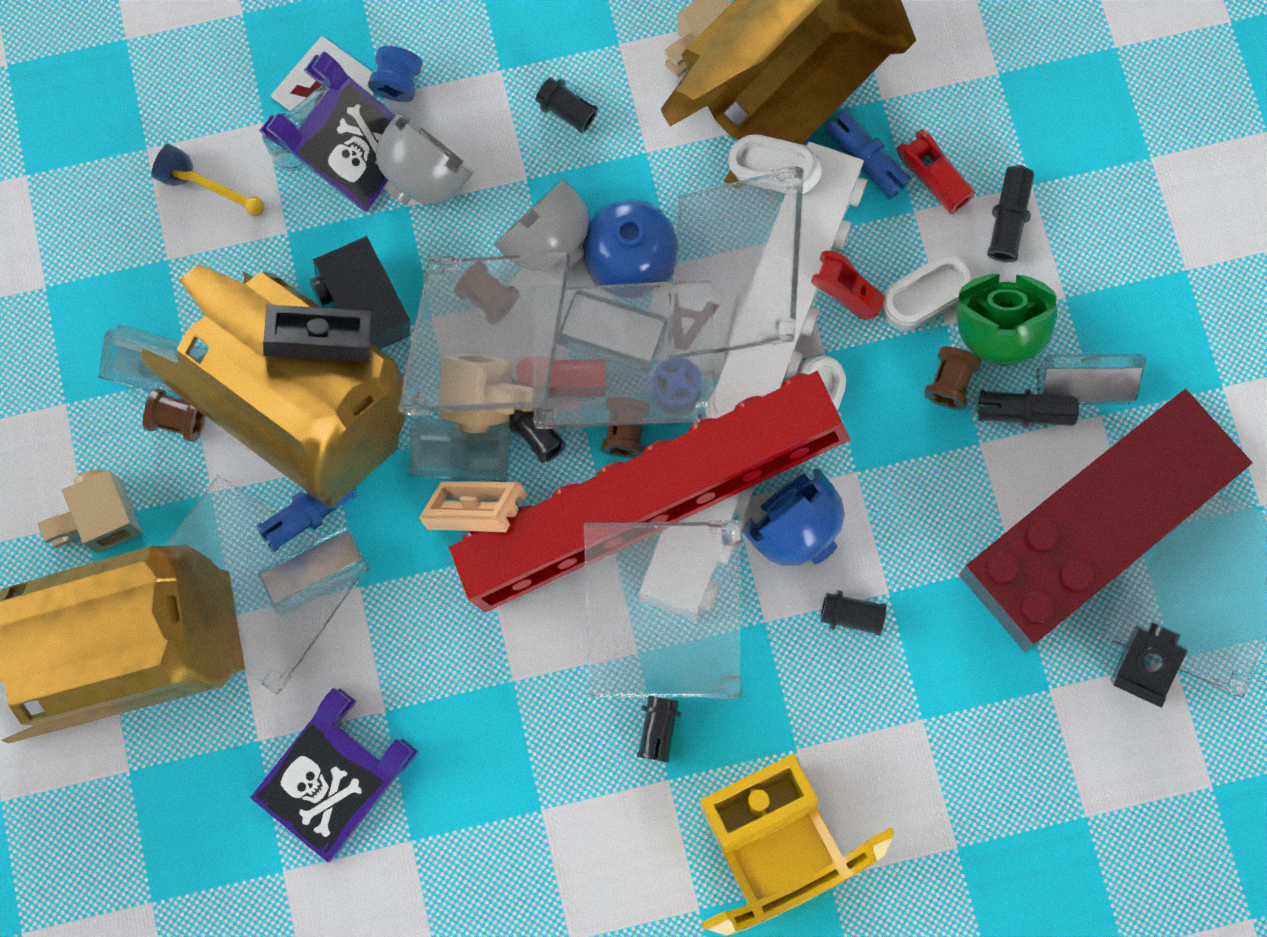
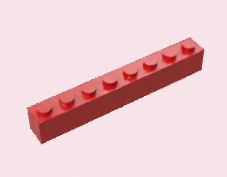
(660, 485)

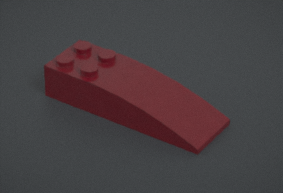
(1104, 519)

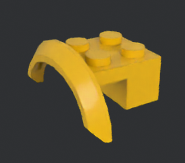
(778, 845)

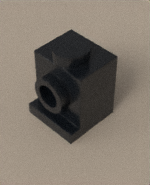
(1131, 675)

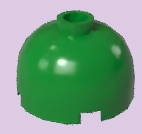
(1006, 318)

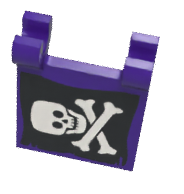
(338, 134)
(329, 779)

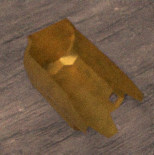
(786, 63)
(283, 406)
(92, 642)

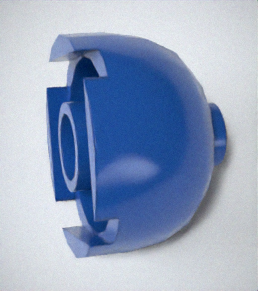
(630, 244)
(799, 522)

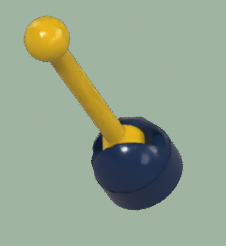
(176, 168)

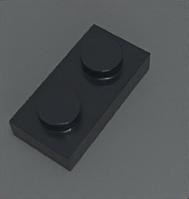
(317, 333)

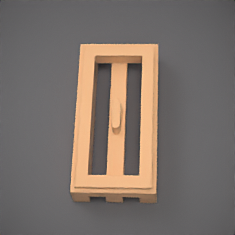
(466, 511)

